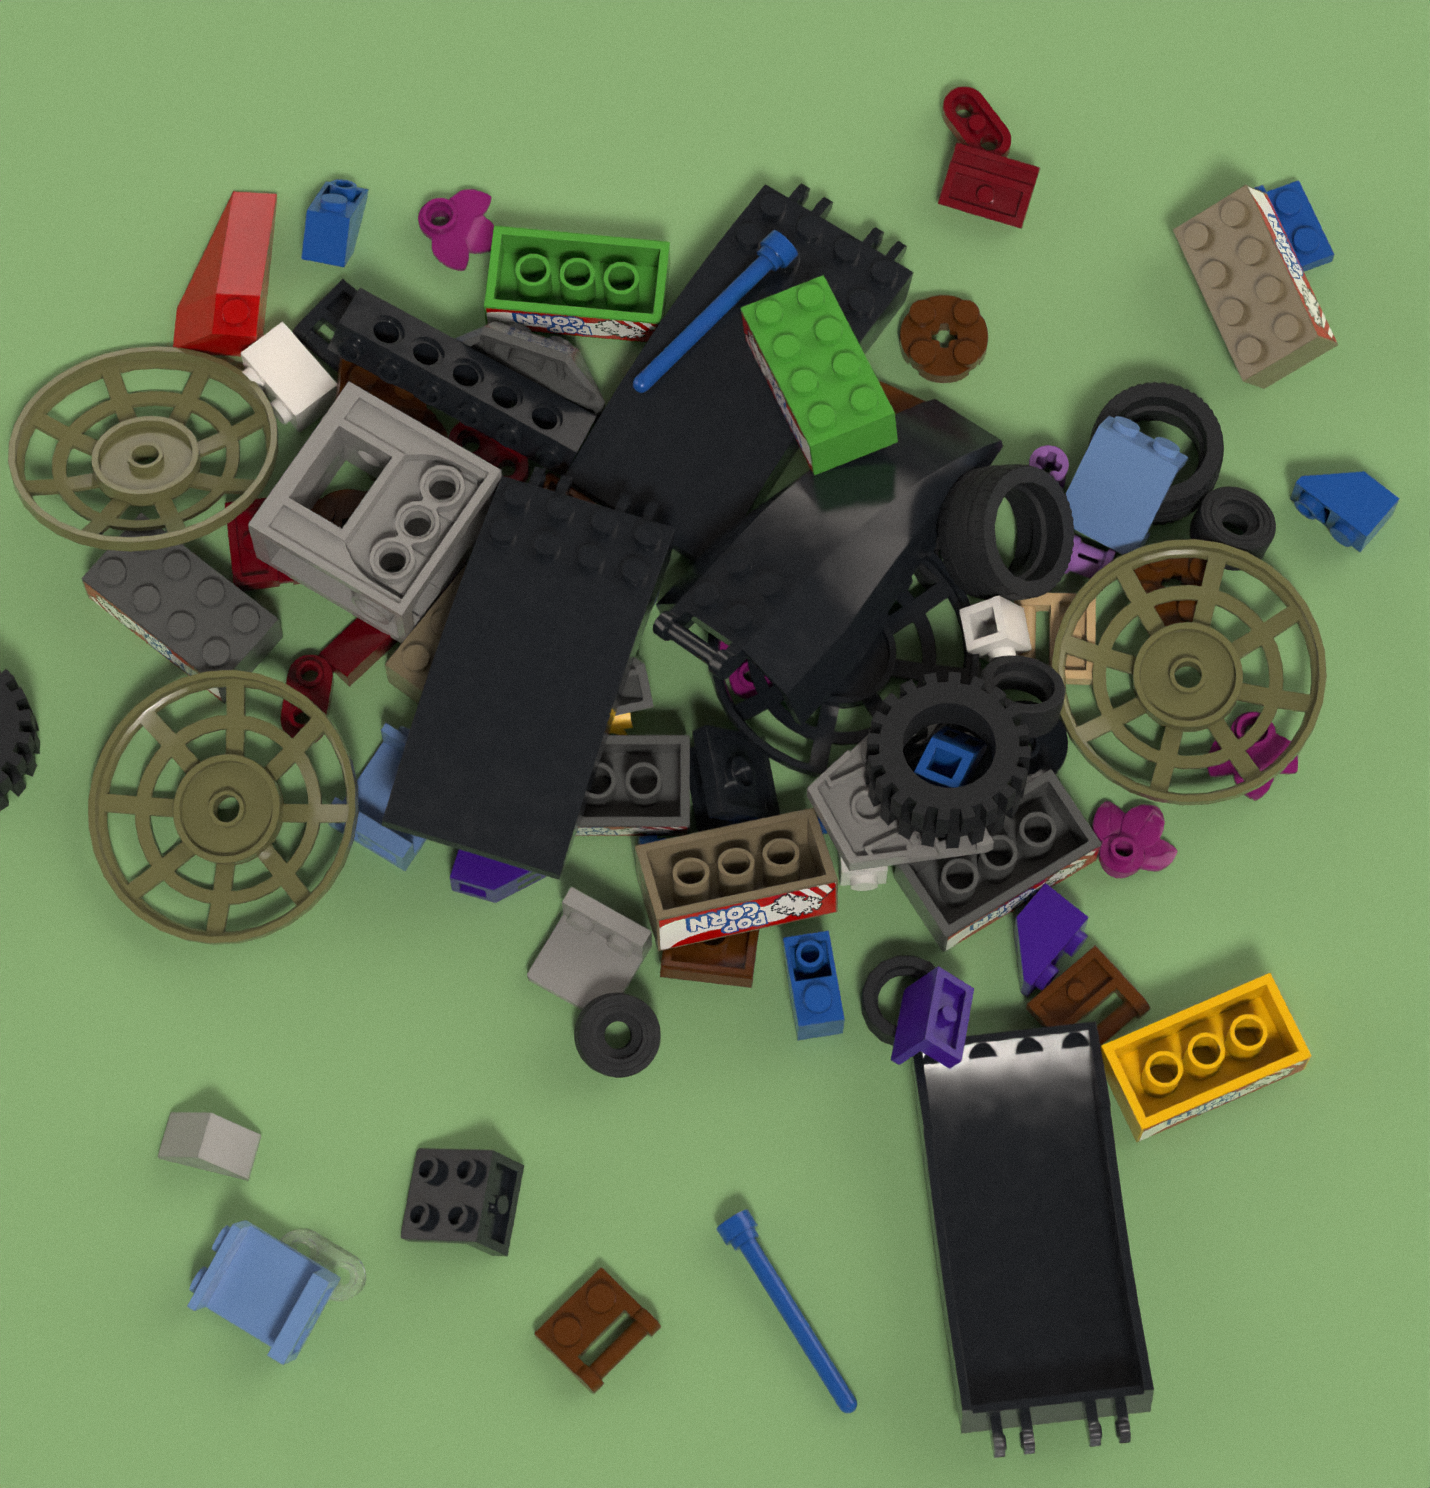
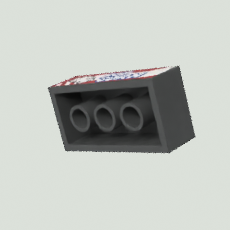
(183, 608)
(640, 788)
(1035, 847)

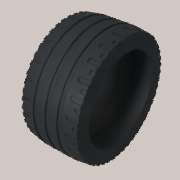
(1195, 419)
(969, 535)

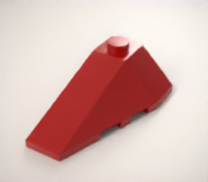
(229, 289)

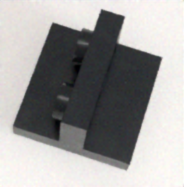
(729, 779)

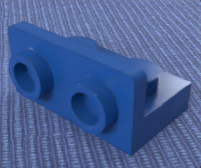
(1300, 225)

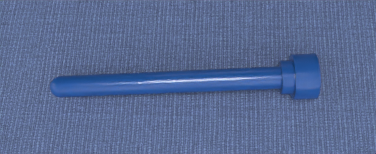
(774, 253)
(741, 1234)

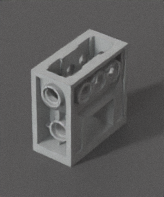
(404, 533)

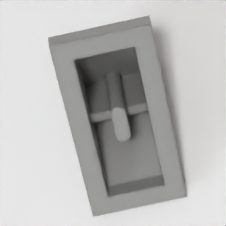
(209, 1144)

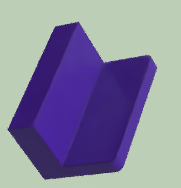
(933, 1019)

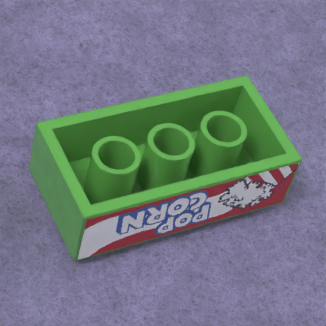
(577, 283)
(819, 375)

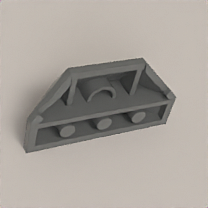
(546, 361)

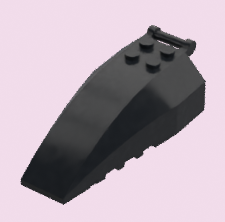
(824, 560)

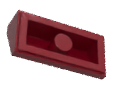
(356, 650)

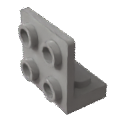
(590, 952)

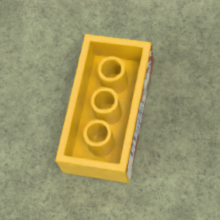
(1204, 1057)

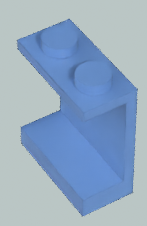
(1122, 484)
(373, 795)
(264, 1288)

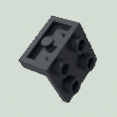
(463, 1199)

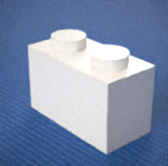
(289, 377)

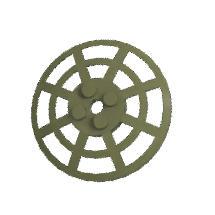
(136, 440)
(1196, 647)
(198, 801)

